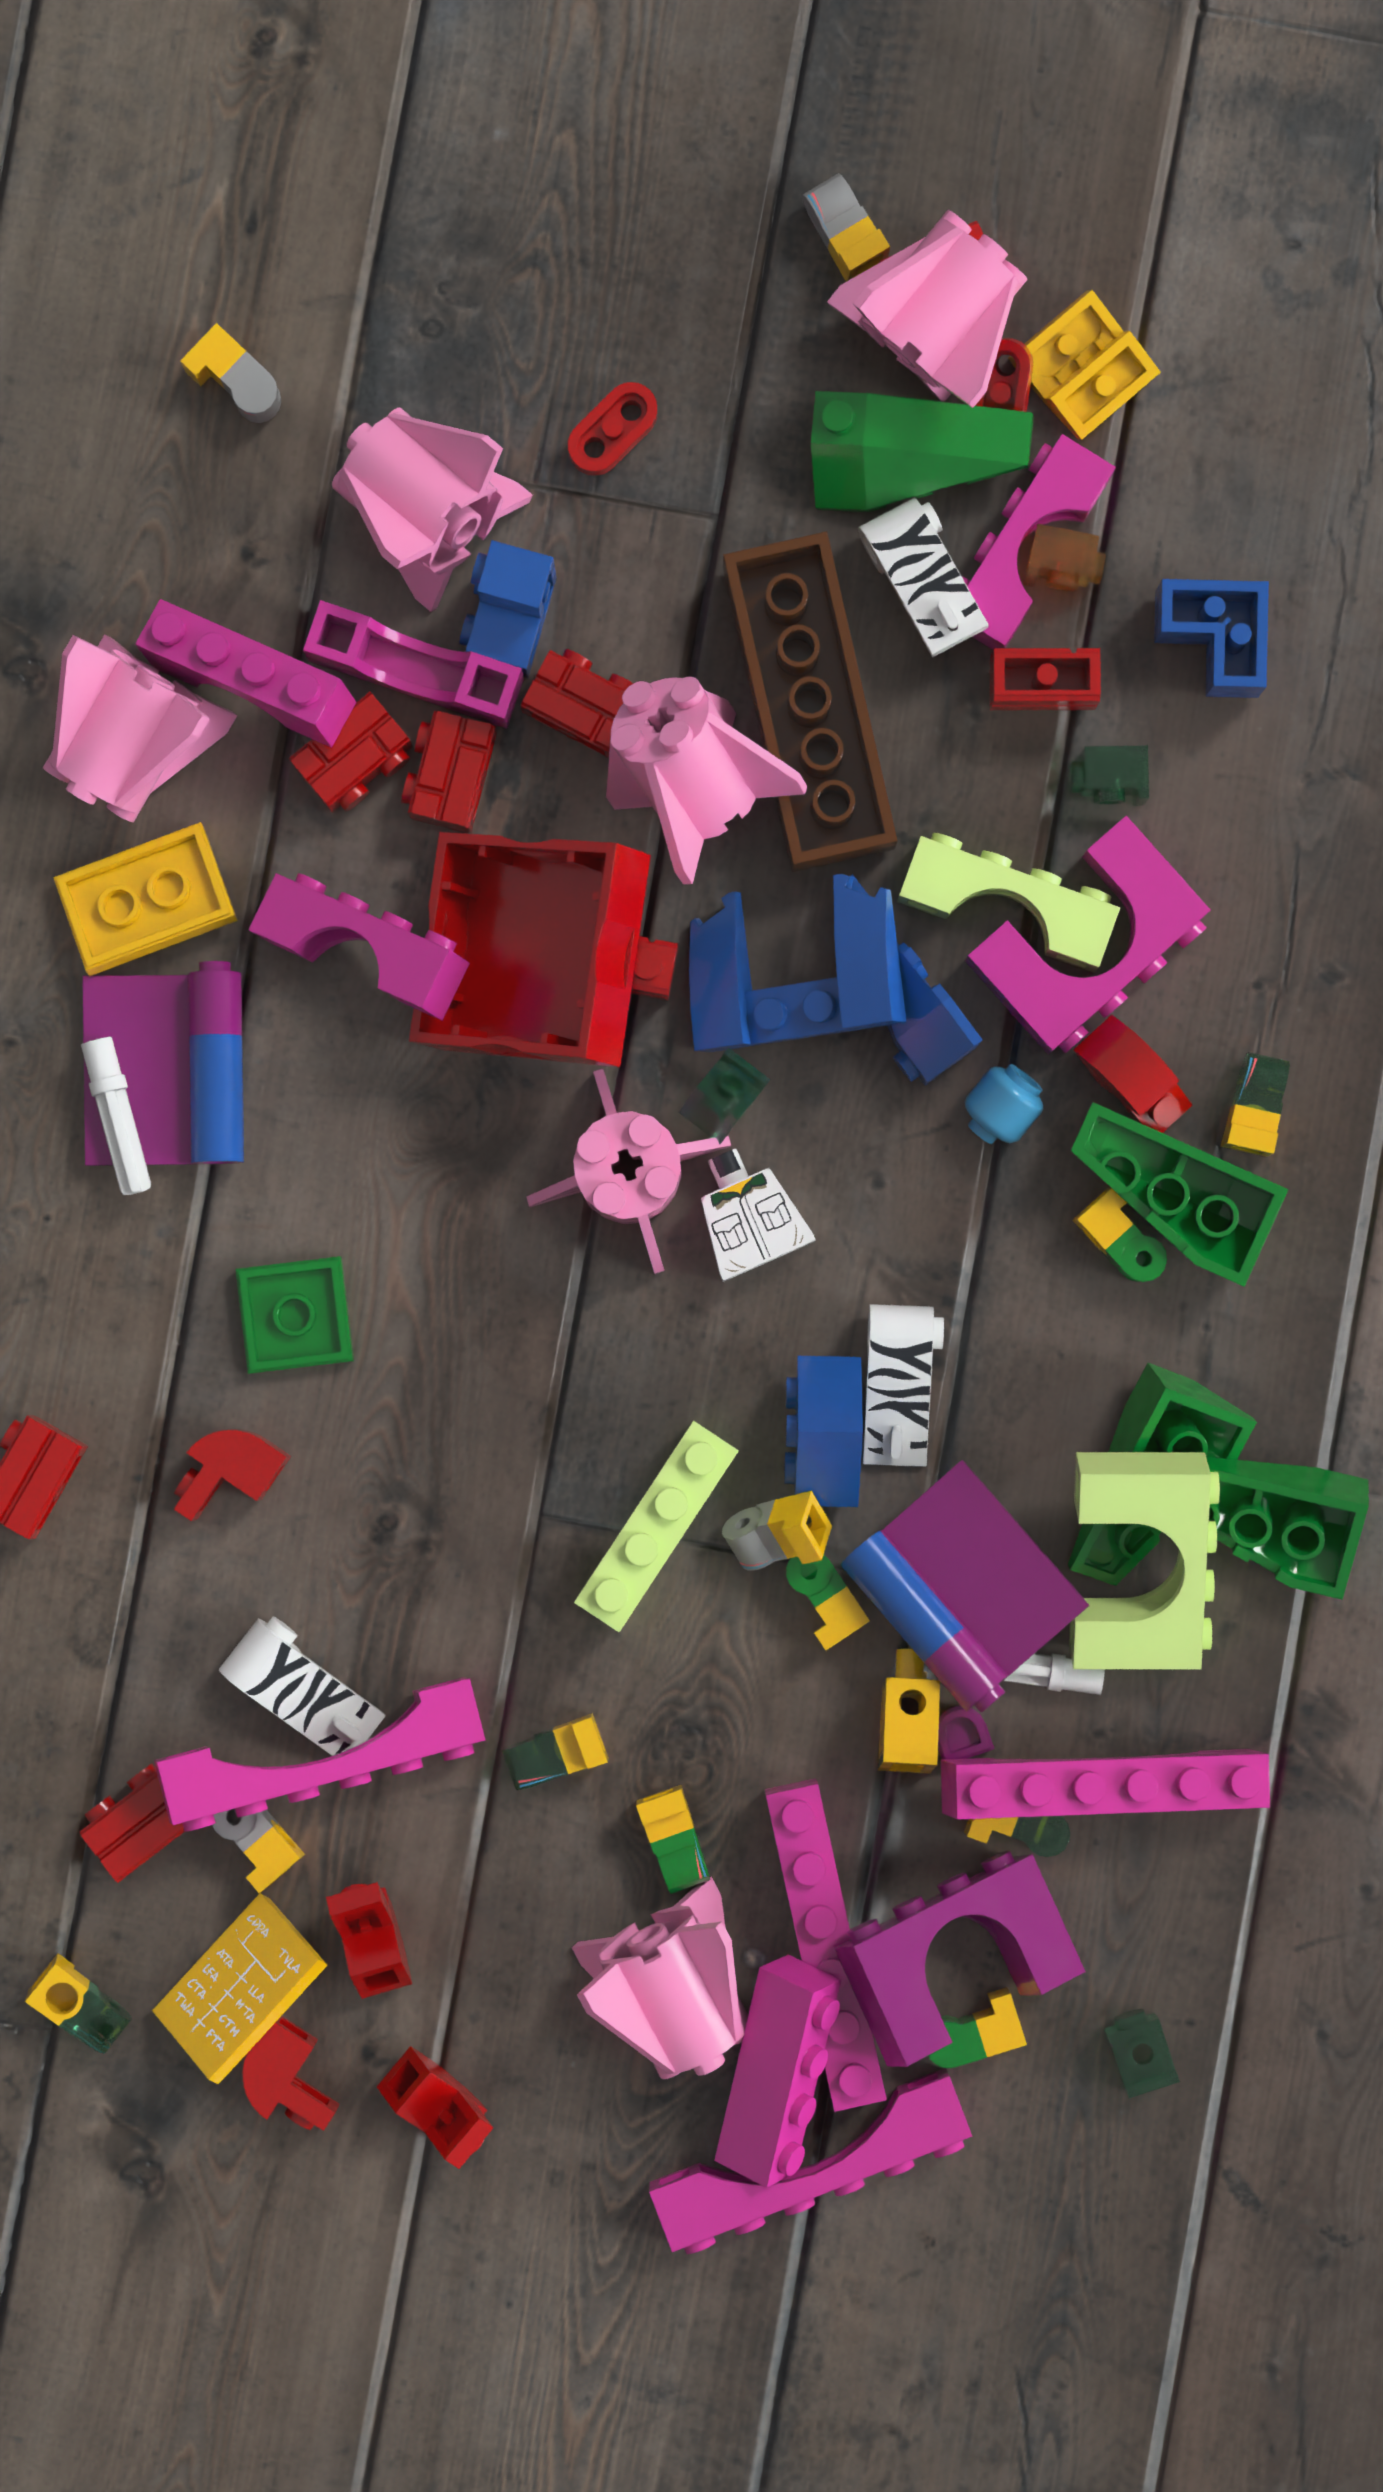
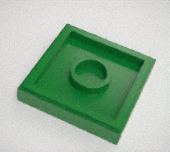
(294, 1315)

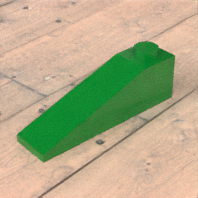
(899, 448)
(1191, 1197)
(1160, 1416)
(1291, 1520)

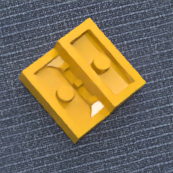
(1087, 365)

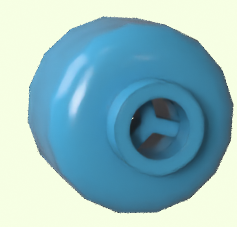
(1003, 1104)

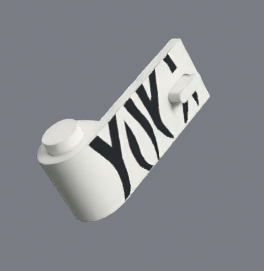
(923, 574)
(899, 1383)
(298, 1690)

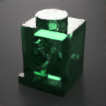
(1111, 774)
(724, 1095)
(1148, 2075)

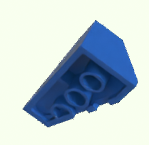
(935, 1027)

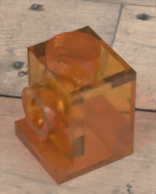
(1064, 558)

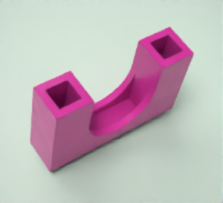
(1159, 913)

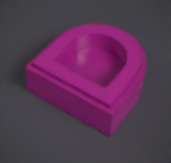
(962, 1734)

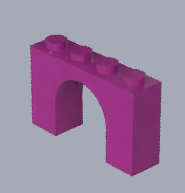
(889, 1958)

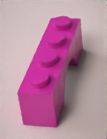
(1064, 489)
(413, 667)
(277, 683)
(410, 967)

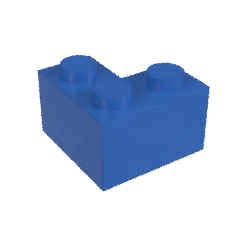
(513, 604)
(1227, 619)
(825, 1429)

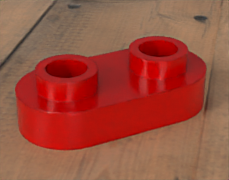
(1010, 390)
(611, 429)

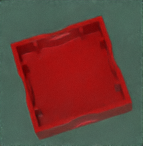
(545, 942)

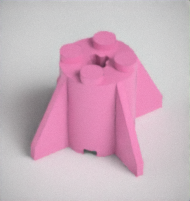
(938, 307)
(425, 495)
(125, 726)
(687, 762)
(609, 1193)
(669, 1985)

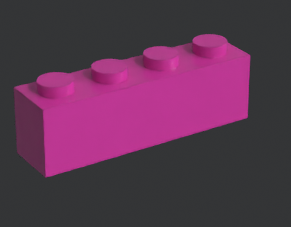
(778, 2070)

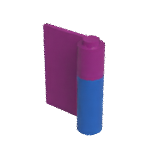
(180, 1061)
(964, 1586)

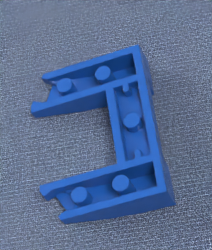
(860, 997)

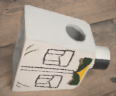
(750, 1217)

